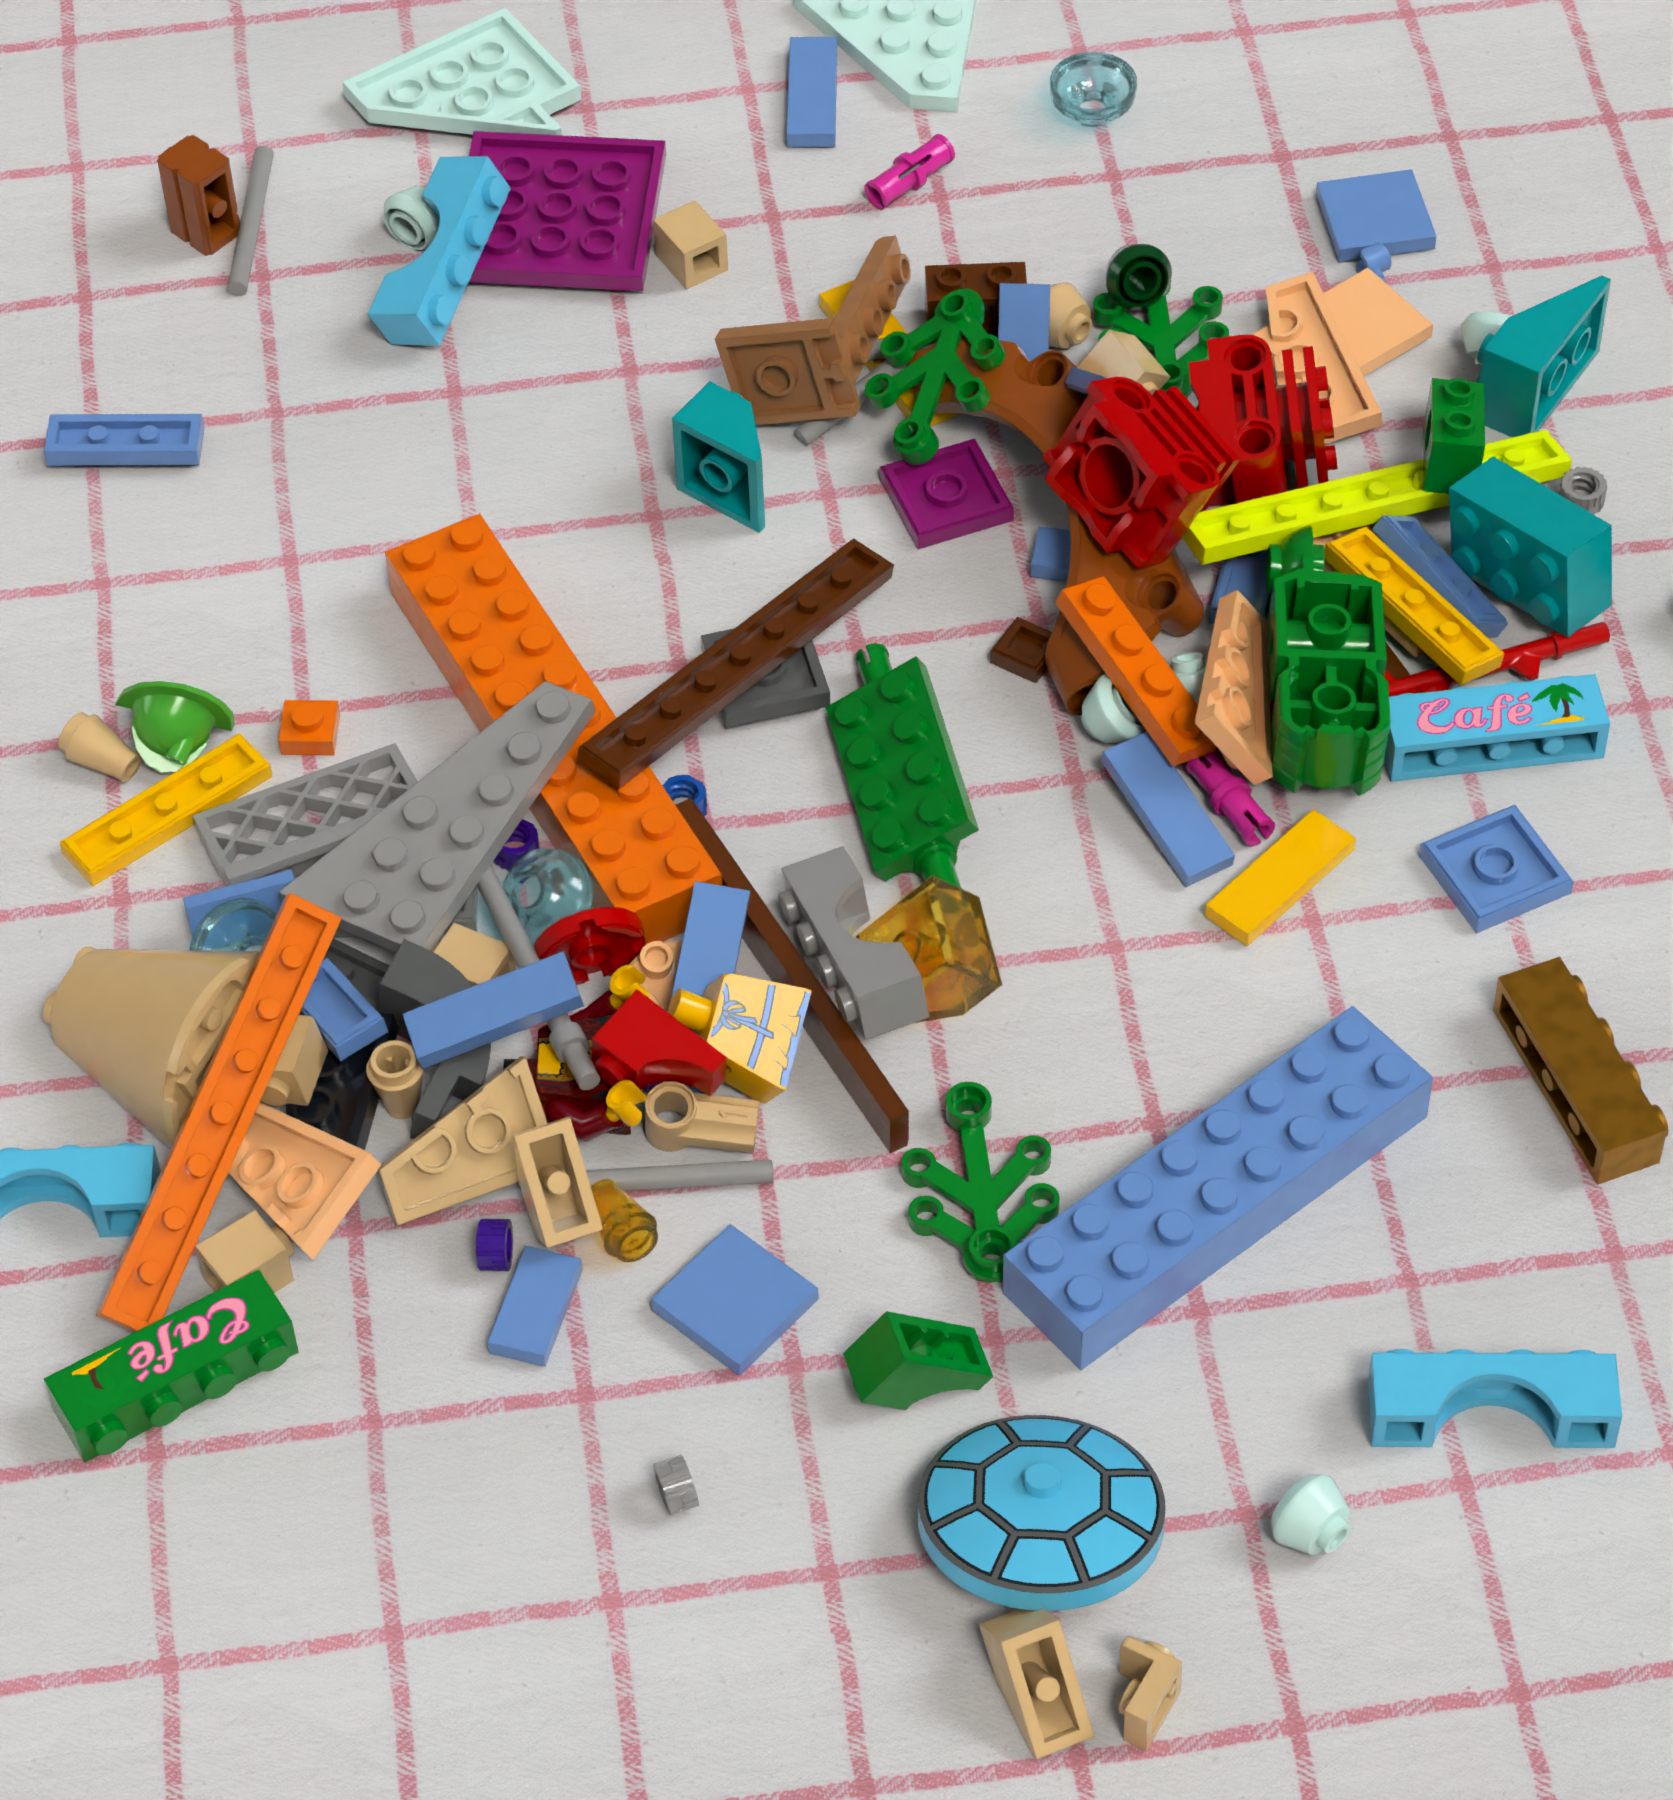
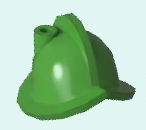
(172, 722)

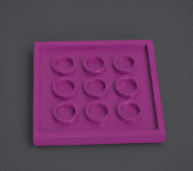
(573, 210)

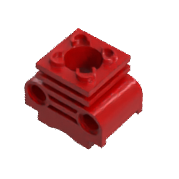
(1261, 420)
(1138, 467)

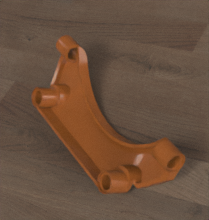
(1041, 407)

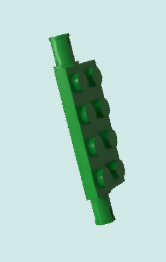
(902, 769)

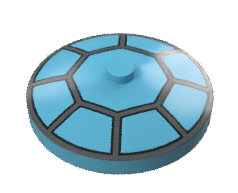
(1041, 1512)

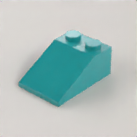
(1540, 357)

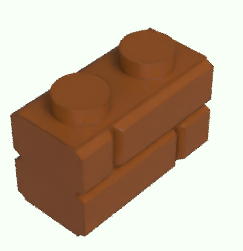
(199, 194)

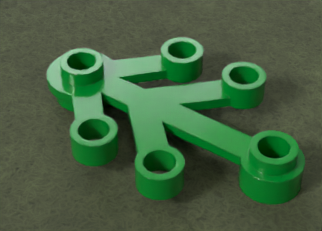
(955, 315)
(1166, 337)
(980, 1193)

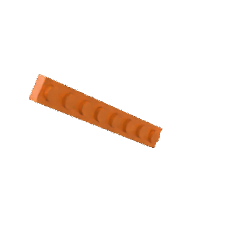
(219, 1115)

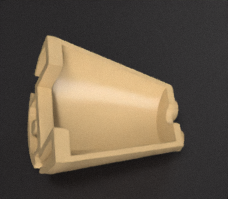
(147, 1023)

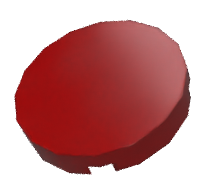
(594, 940)

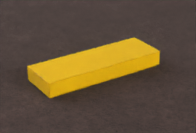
(1280, 877)

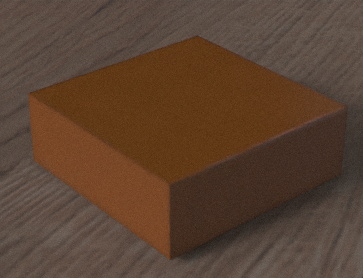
(1022, 650)

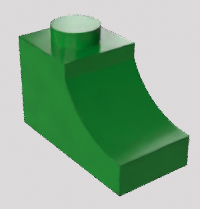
(914, 1358)

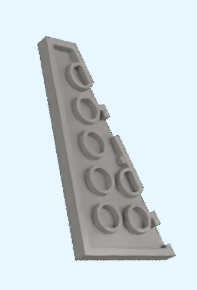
(433, 843)

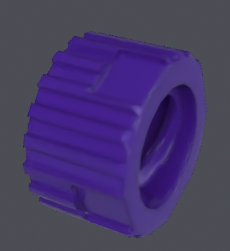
(524, 833)
(494, 1245)

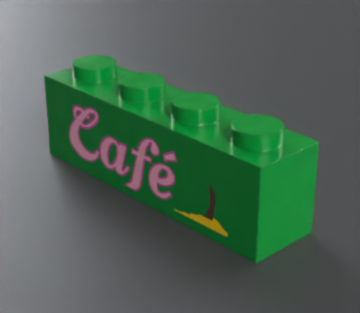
(171, 1366)

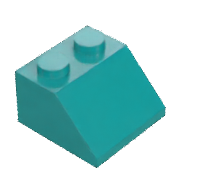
(720, 455)

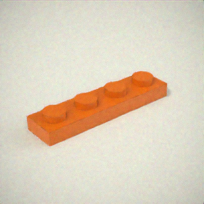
(1135, 669)

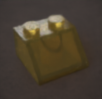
(946, 941)

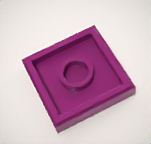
(947, 494)

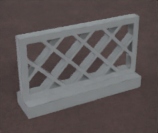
(301, 795)

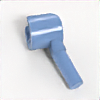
(1375, 258)

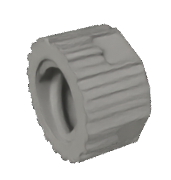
(1587, 480)
(675, 1484)

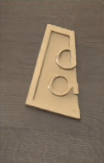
(465, 1149)

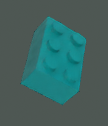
(1531, 546)

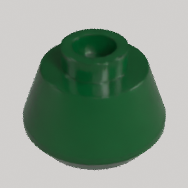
(1138, 276)

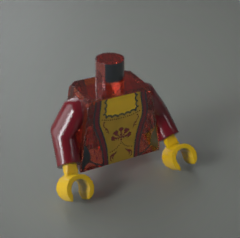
(606, 1106)

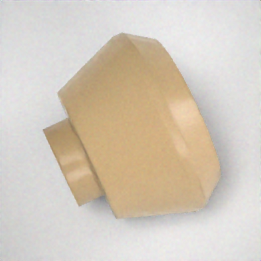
(1069, 316)

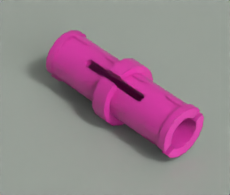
(889, 186)
(1231, 798)

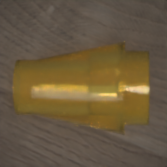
(627, 1227)

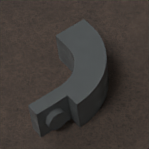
(411, 982)

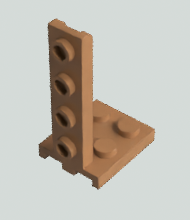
(812, 365)

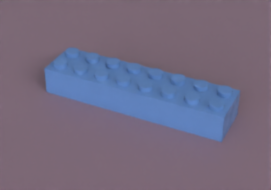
(1215, 1187)

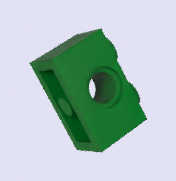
(1452, 432)

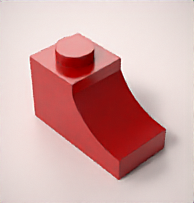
(654, 1047)

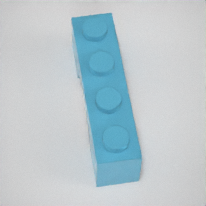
(423, 296)
(102, 1182)
(1564, 1393)

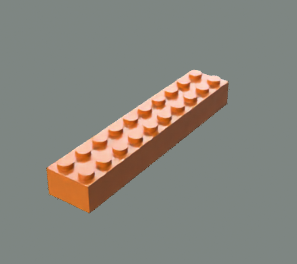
(494, 652)

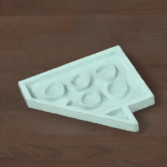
(905, 44)
(469, 81)

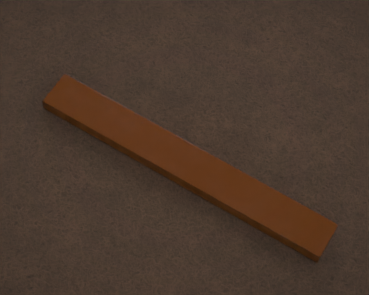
(734, 664)
(822, 1019)

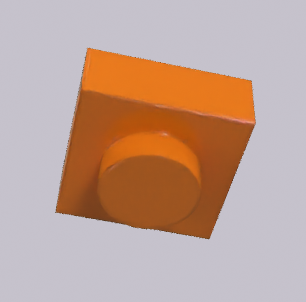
(309, 727)

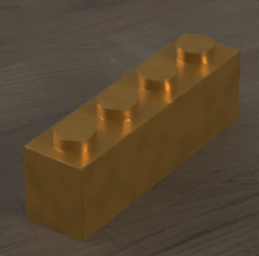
(1580, 1070)

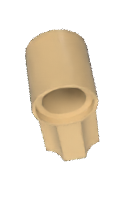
(707, 1120)

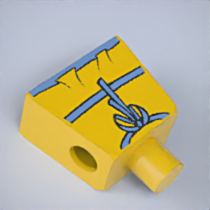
(750, 1024)

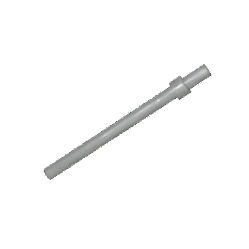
(565, 1036)

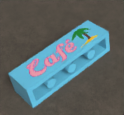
(1496, 727)

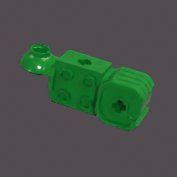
(1325, 670)

